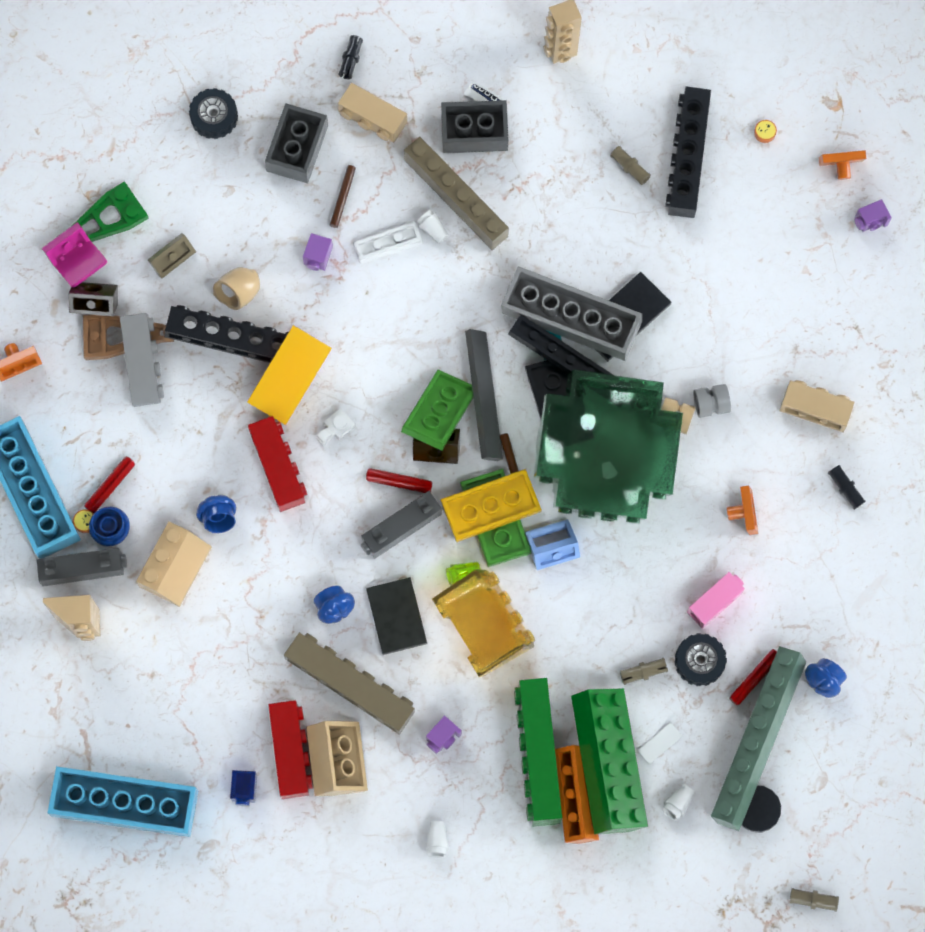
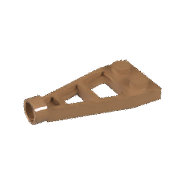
(95, 336)

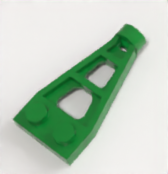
(126, 205)

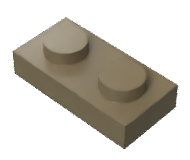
(171, 255)

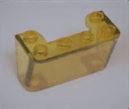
(485, 620)

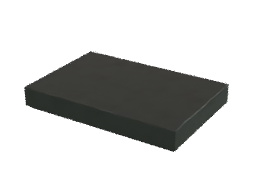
(396, 616)

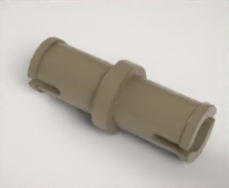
(630, 165)
(643, 671)
(814, 899)

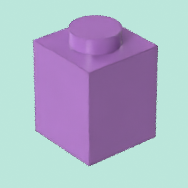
(317, 252)

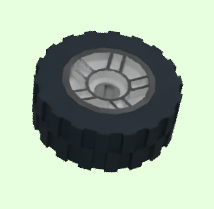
(204, 105)
(713, 664)

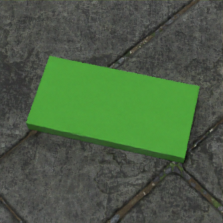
(439, 410)
(502, 542)

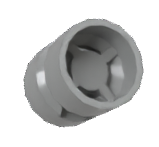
(712, 400)

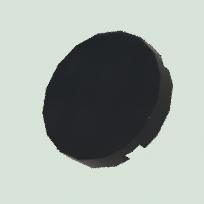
(763, 811)

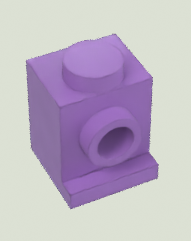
(872, 216)
(442, 735)

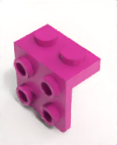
(74, 255)

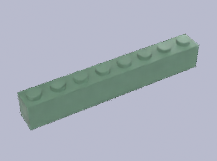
(758, 738)

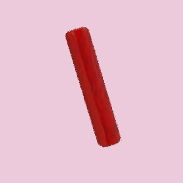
(398, 480)
(109, 484)
(753, 679)

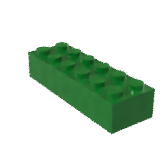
(539, 750)
(609, 761)

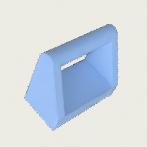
(554, 552)

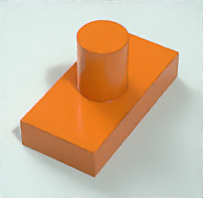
(842, 161)
(18, 361)
(745, 511)

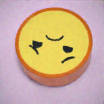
(765, 131)
(81, 520)

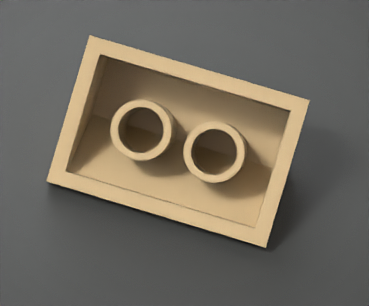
(173, 564)
(77, 614)
(336, 758)

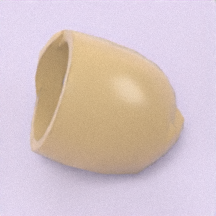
(242, 282)

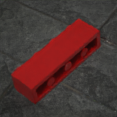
(276, 463)
(288, 749)

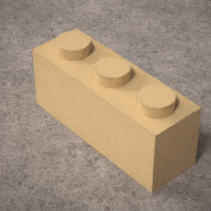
(372, 113)
(817, 405)

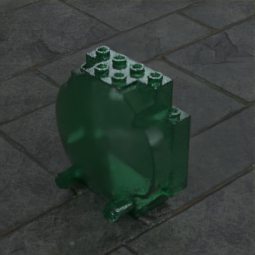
(607, 446)

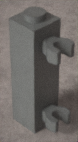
(401, 525)
(81, 566)

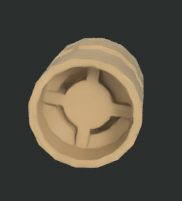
(687, 410)

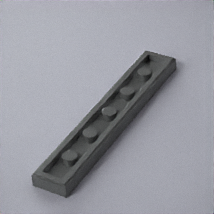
(483, 395)

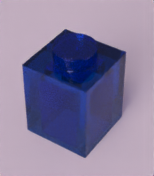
(243, 787)

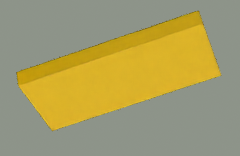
(289, 374)
(491, 505)

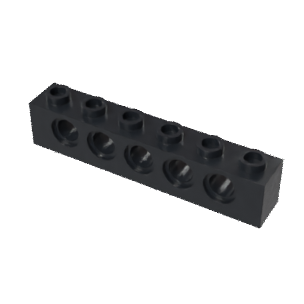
(698, 100)
(221, 341)

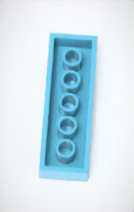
(33, 492)
(123, 801)

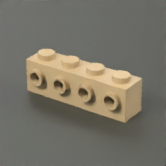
(562, 31)

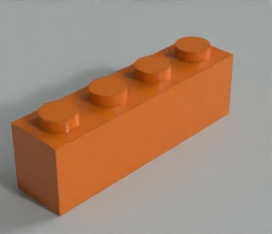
(574, 796)

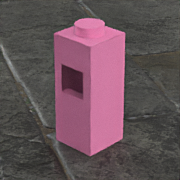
(716, 599)

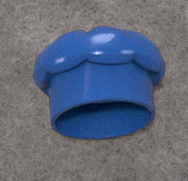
(217, 513)
(109, 526)
(333, 604)
(825, 677)

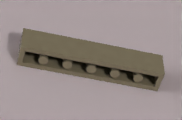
(456, 193)
(350, 683)

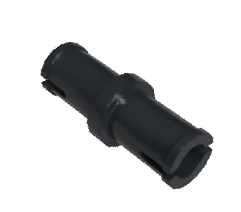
(350, 57)
(846, 487)

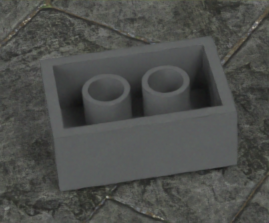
(474, 126)
(296, 143)

